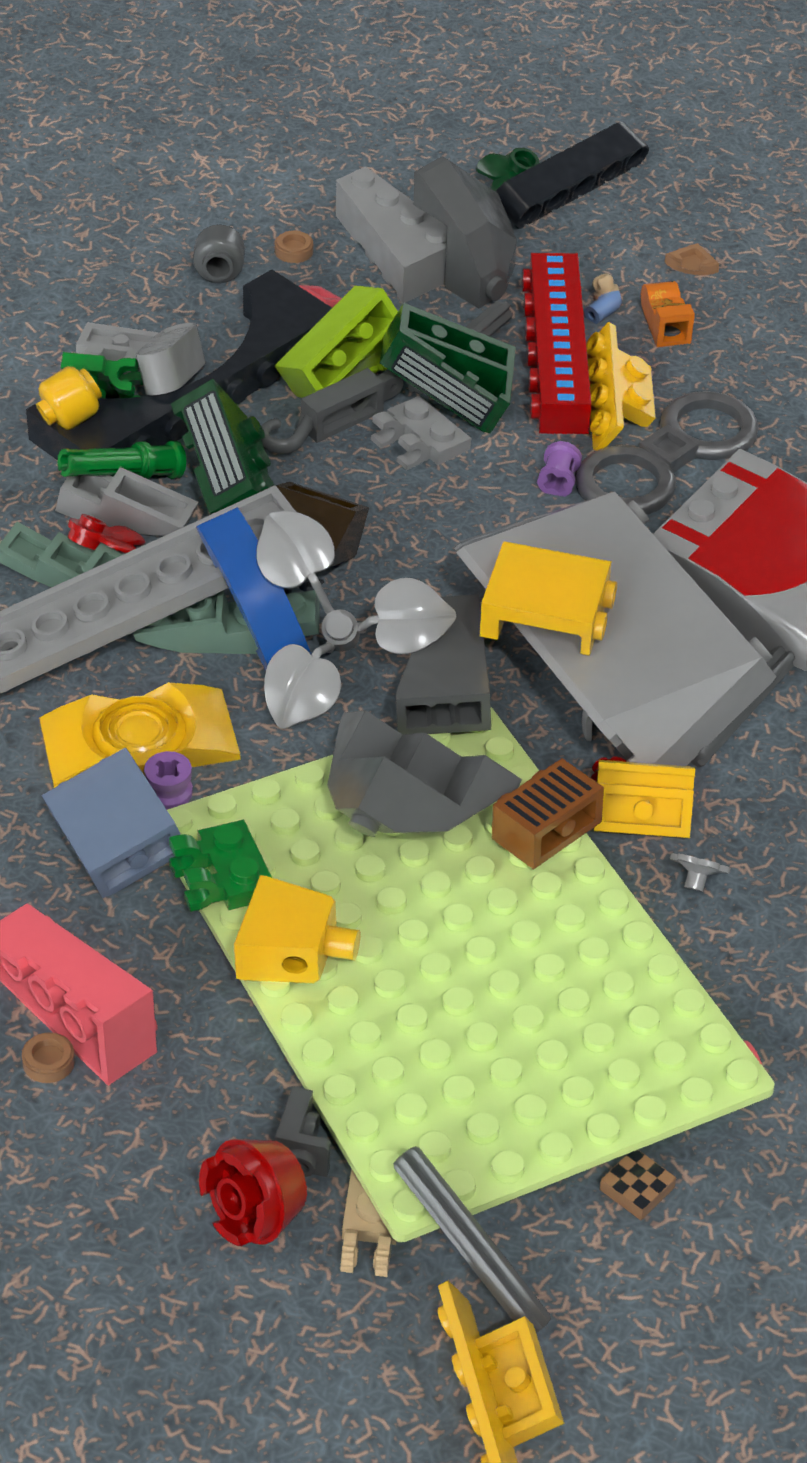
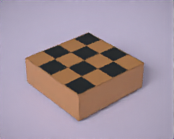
(637, 1184)

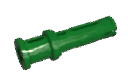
(139, 459)

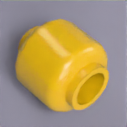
(68, 397)

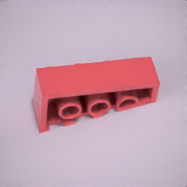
(78, 993)

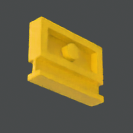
(646, 798)

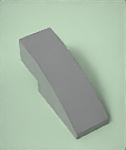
(126, 502)

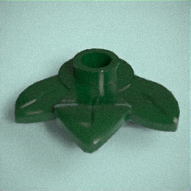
(501, 167)

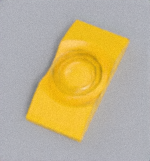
(169, 718)

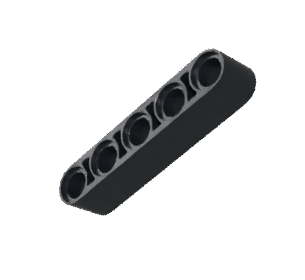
(571, 173)

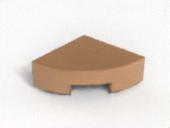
(692, 258)

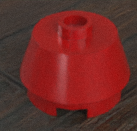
(253, 1189)

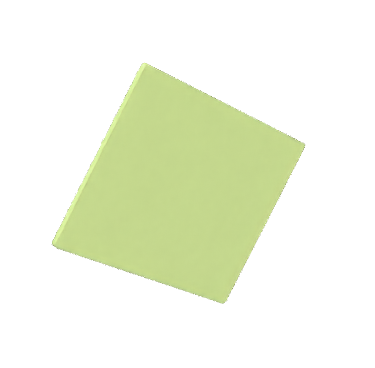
(490, 1003)

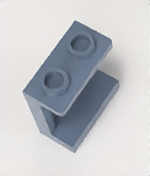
(113, 822)

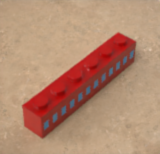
(556, 344)

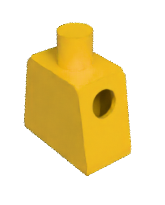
(290, 934)

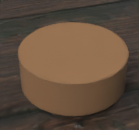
(294, 247)
(48, 1057)

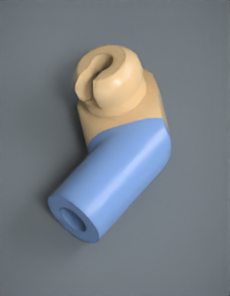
(607, 299)

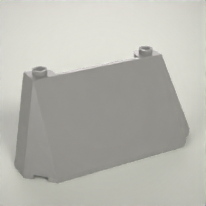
(669, 656)

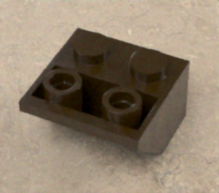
(339, 517)

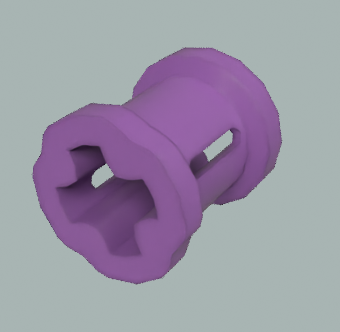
(560, 464)

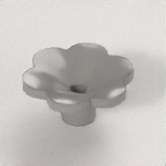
(698, 870)

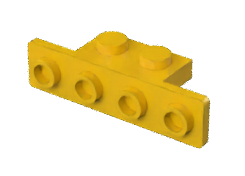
(618, 387)
(503, 1377)

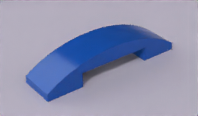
(261, 603)

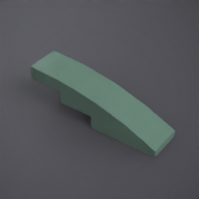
(48, 559)

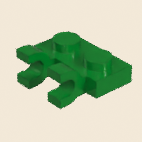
(107, 373)
(232, 863)

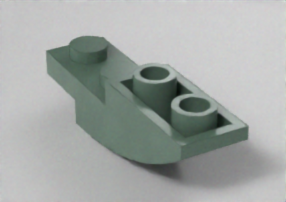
(219, 626)

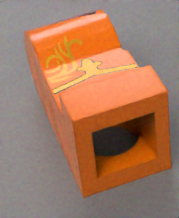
(665, 307)

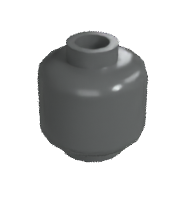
(219, 253)

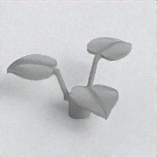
(301, 683)

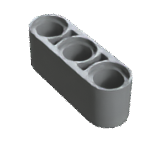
(170, 358)

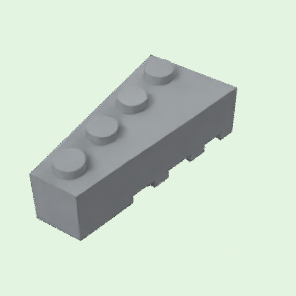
(394, 233)

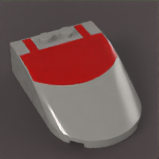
(748, 549)

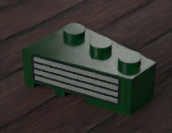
(451, 365)
(226, 444)

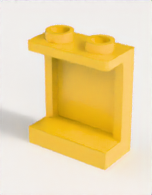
(549, 593)

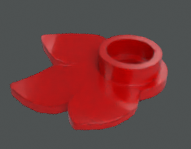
(92, 531)

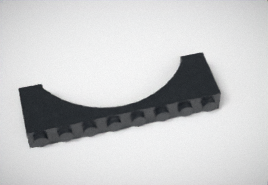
(278, 319)

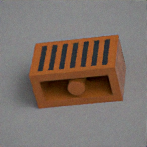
(547, 813)

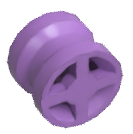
(170, 778)

